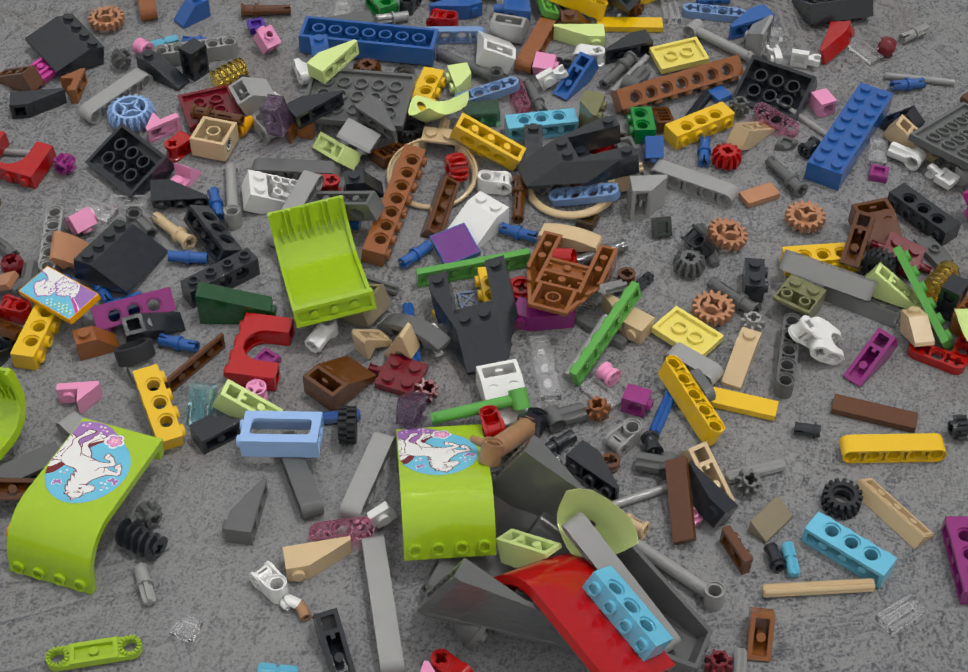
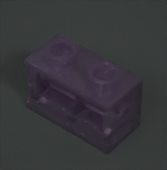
(275, 115)
(410, 409)

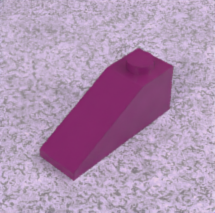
(537, 320)
(871, 357)

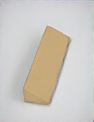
(894, 513)

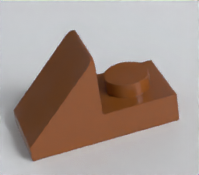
(74, 84)
(306, 132)

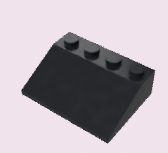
(829, 11)
(66, 45)
(770, 81)
(129, 161)
(118, 257)

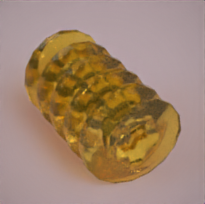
(228, 72)
(938, 277)

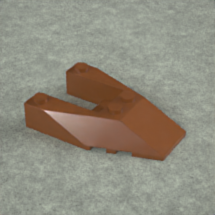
(561, 284)

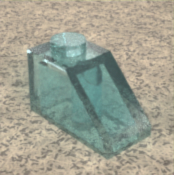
(200, 401)

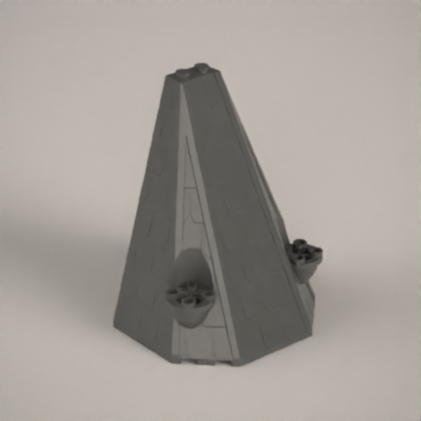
(527, 500)

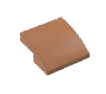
(65, 249)

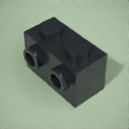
(754, 278)

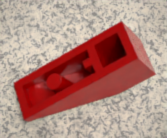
(836, 39)

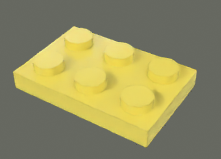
(679, 55)
(684, 328)

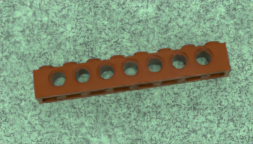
(731, 66)
(396, 199)

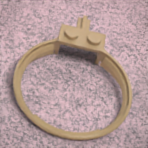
(439, 136)
(622, 182)

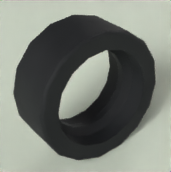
(134, 352)

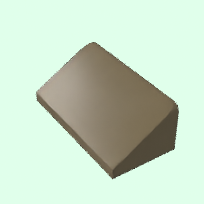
(770, 520)

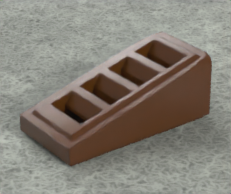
(661, 117)
(384, 154)

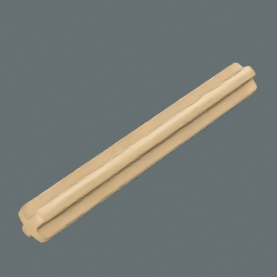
(818, 587)

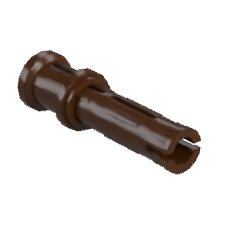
(257, 10)
(198, 112)
(519, 193)

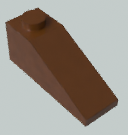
(22, 78)
(858, 239)

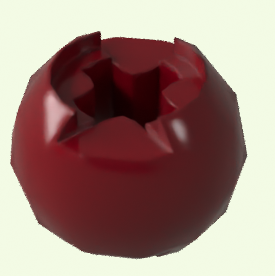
(887, 46)
(12, 262)

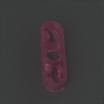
(517, 101)
(774, 112)
(332, 525)

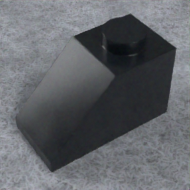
(910, 113)
(362, 181)
(213, 432)

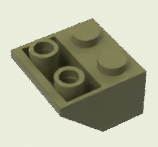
(591, 107)
(801, 296)

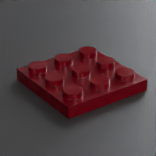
(218, 97)

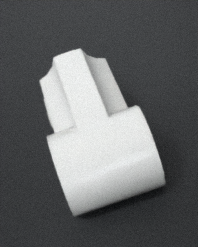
(910, 157)
(321, 335)

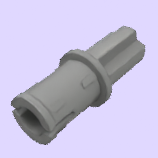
(392, 17)
(914, 33)
(144, 584)

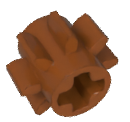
(598, 409)

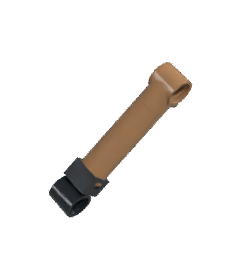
(497, 447)

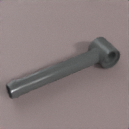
(492, 74)

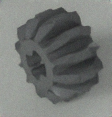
(689, 263)

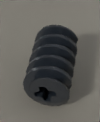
(140, 540)

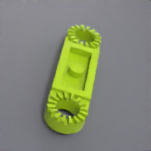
(94, 652)

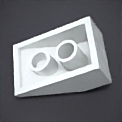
(482, 217)

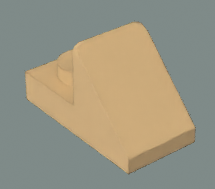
(368, 339)
(404, 343)

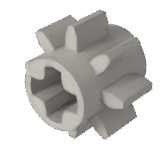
(752, 321)

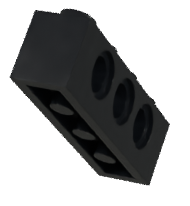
(923, 214)
(211, 232)
(226, 273)

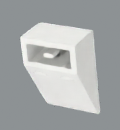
(495, 52)
(265, 192)
(496, 380)

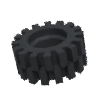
(411, 124)
(879, 255)
(347, 425)
(843, 489)

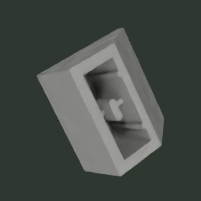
(509, 27)
(250, 93)
(359, 136)
(646, 195)

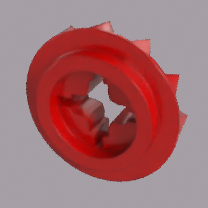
(517, 283)

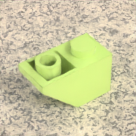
(458, 77)

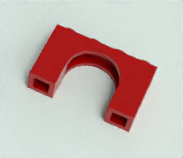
(31, 168)
(255, 331)

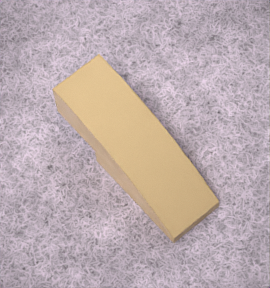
(574, 237)

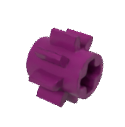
(64, 163)

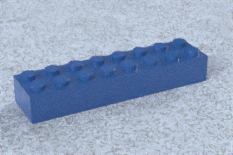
(374, 39)
(848, 136)

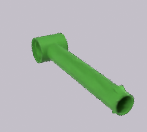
(516, 399)

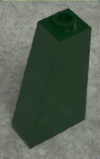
(229, 305)

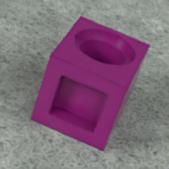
(636, 400)

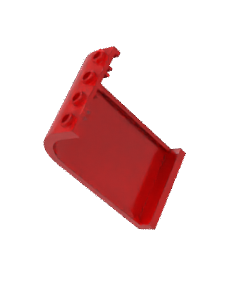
(558, 592)

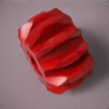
(726, 156)
(456, 166)

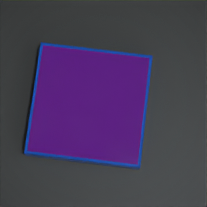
(455, 244)

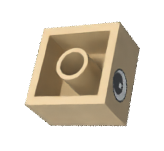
(214, 138)

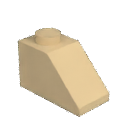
(916, 327)

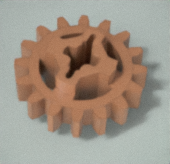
(106, 18)
(805, 216)
(727, 234)
(713, 308)

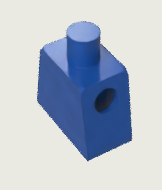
(514, 7)

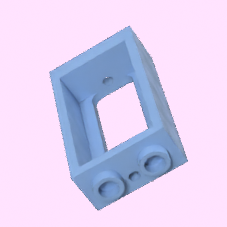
(281, 444)

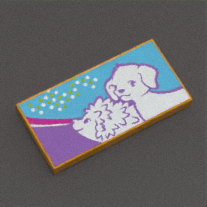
(59, 295)

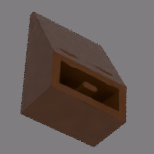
(884, 222)
(336, 381)

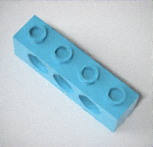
(554, 123)
(848, 549)
(627, 613)

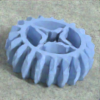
(131, 111)

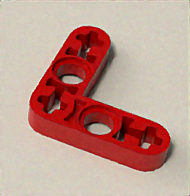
(953, 357)

